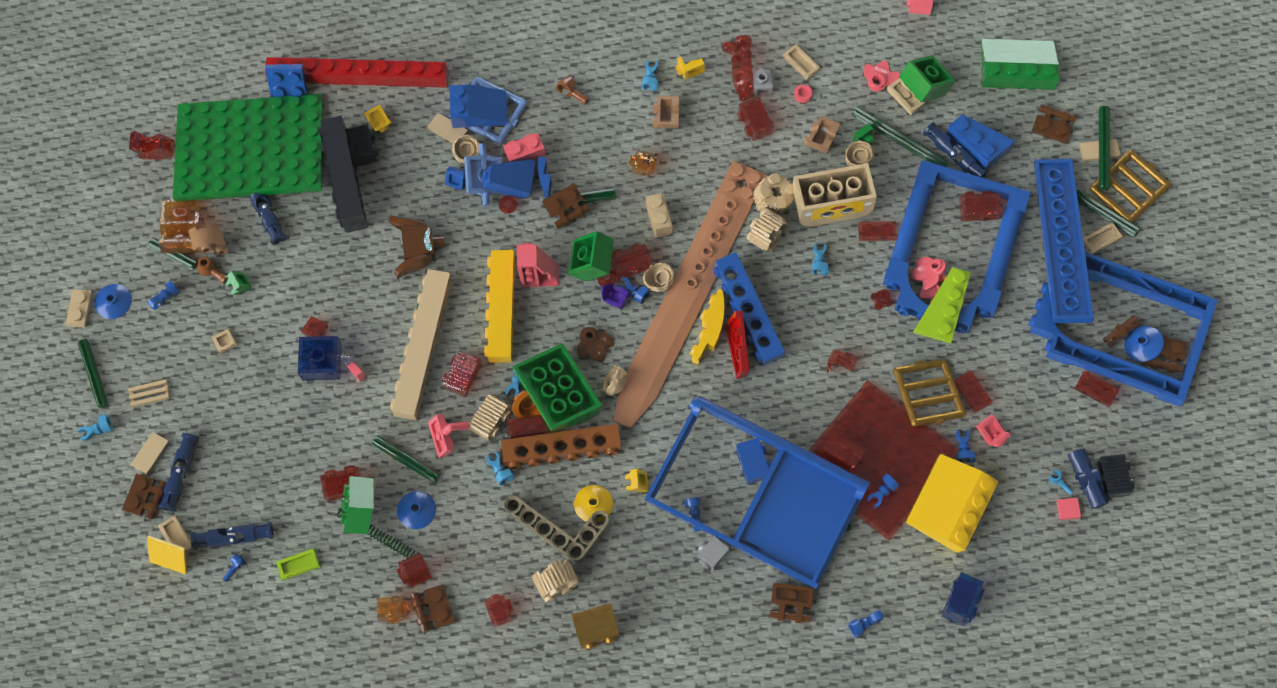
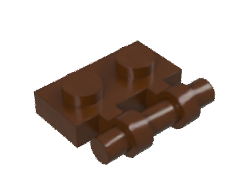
(1051, 128)
(563, 200)
(1173, 350)
(139, 494)
(791, 596)
(439, 607)

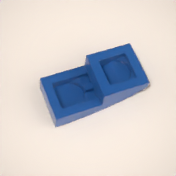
(545, 179)

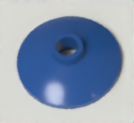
(115, 308)
(1144, 351)
(420, 518)

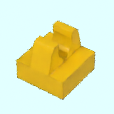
(638, 479)

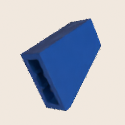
(510, 178)

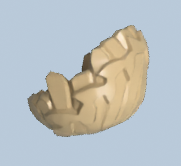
(465, 146)
(859, 153)
(659, 277)
(618, 381)

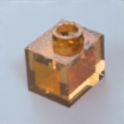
(391, 609)

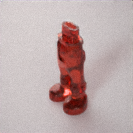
(741, 65)

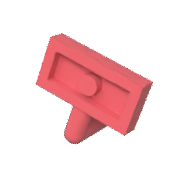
(441, 434)

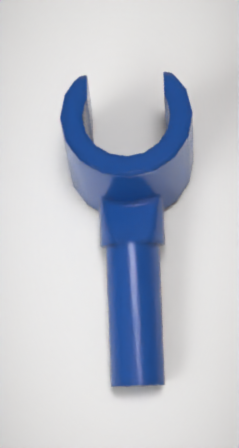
(236, 560)

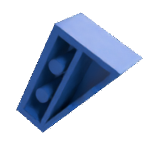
(980, 141)

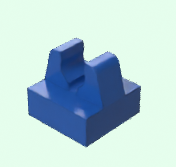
(455, 178)

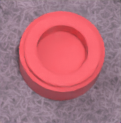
(803, 93)

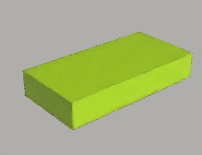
(298, 564)

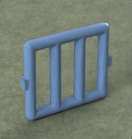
(512, 122)

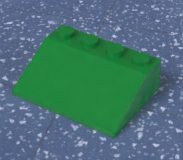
(1019, 64)
(558, 388)

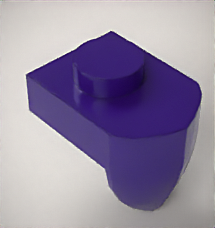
(615, 296)

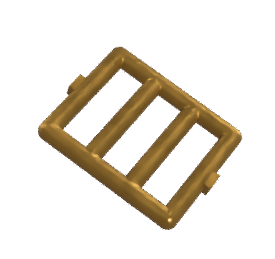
(1140, 207)
(947, 379)

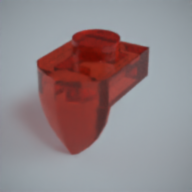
(843, 359)

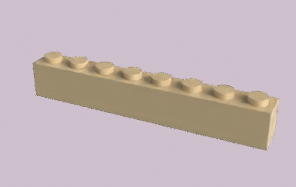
(421, 345)

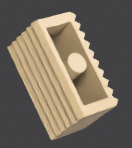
(659, 215)
(489, 417)

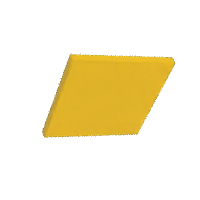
(167, 554)

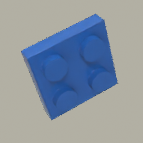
(286, 80)

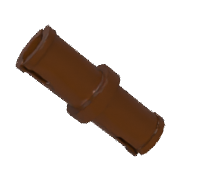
(1121, 331)

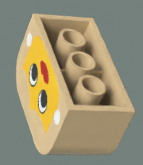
(834, 195)

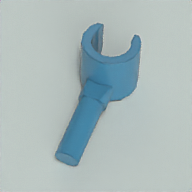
(1060, 482)

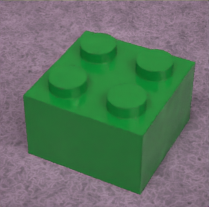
(926, 78)
(591, 256)
(357, 505)

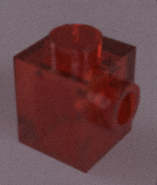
(499, 610)

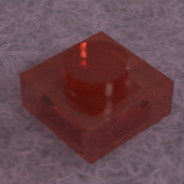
(314, 327)

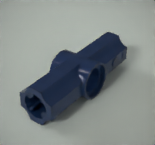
(1088, 478)

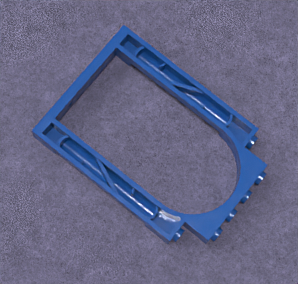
(897, 271)
(1070, 352)

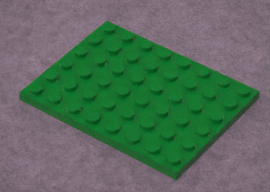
(248, 147)

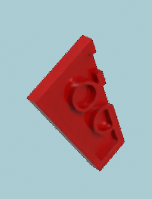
(737, 344)

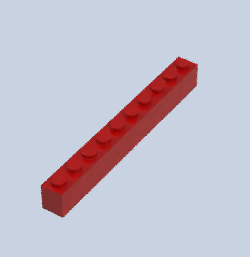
(369, 72)

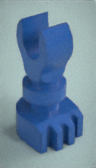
(635, 291)
(159, 299)
(964, 447)
(889, 484)
(694, 512)
(857, 627)

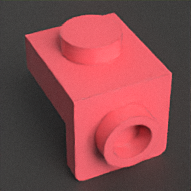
(992, 431)

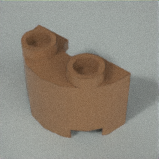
(667, 112)
(822, 134)
(208, 239)

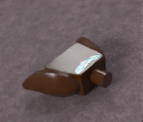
(417, 244)

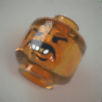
(642, 163)

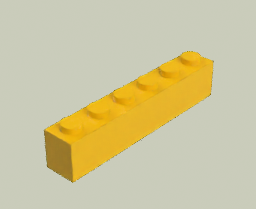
(500, 306)

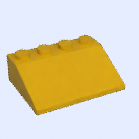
(952, 503)

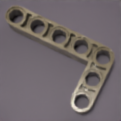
(555, 532)

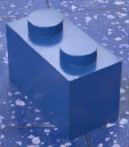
(752, 460)

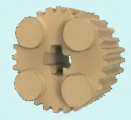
(774, 194)
(767, 230)
(555, 579)

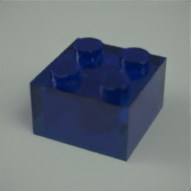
(319, 358)
(962, 599)

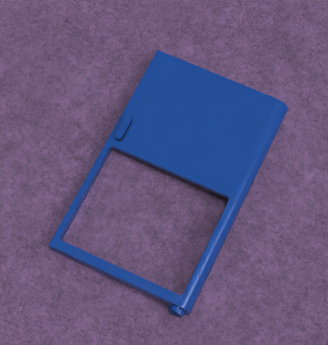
(796, 510)

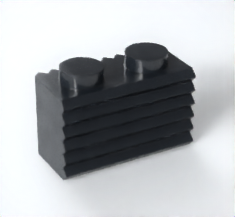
(361, 144)
(1115, 476)

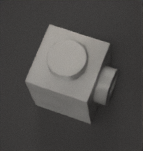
(712, 553)

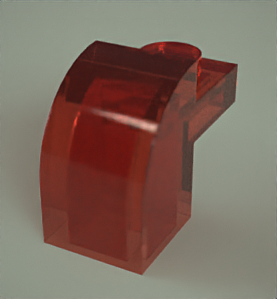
(151, 148)

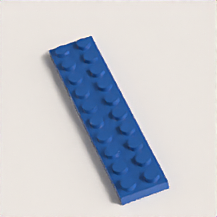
(1063, 241)

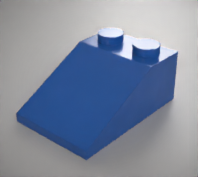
(477, 106)

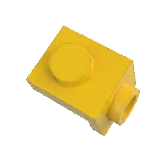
(377, 119)

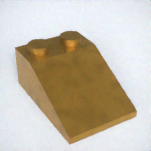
(596, 626)

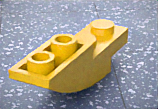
(713, 322)

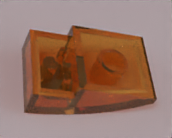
(175, 222)

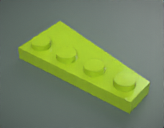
(943, 312)

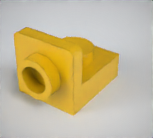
(691, 69)

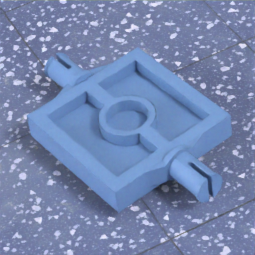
(473, 173)

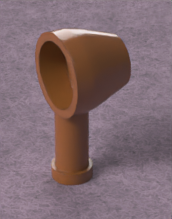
(569, 84)
(210, 269)

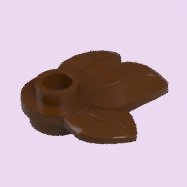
(594, 347)

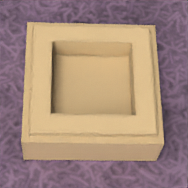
(224, 341)

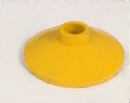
(585, 495)

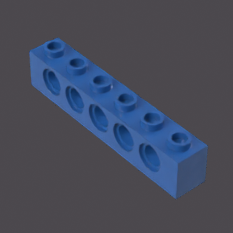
(732, 264)

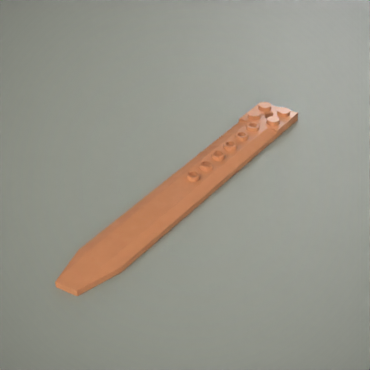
(686, 294)

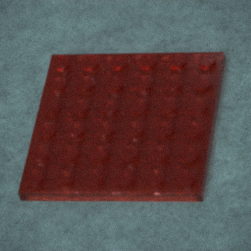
(892, 449)

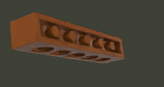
(551, 441)

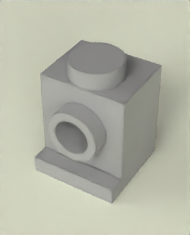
(762, 82)

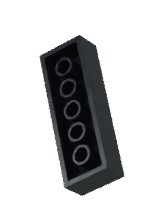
(343, 175)

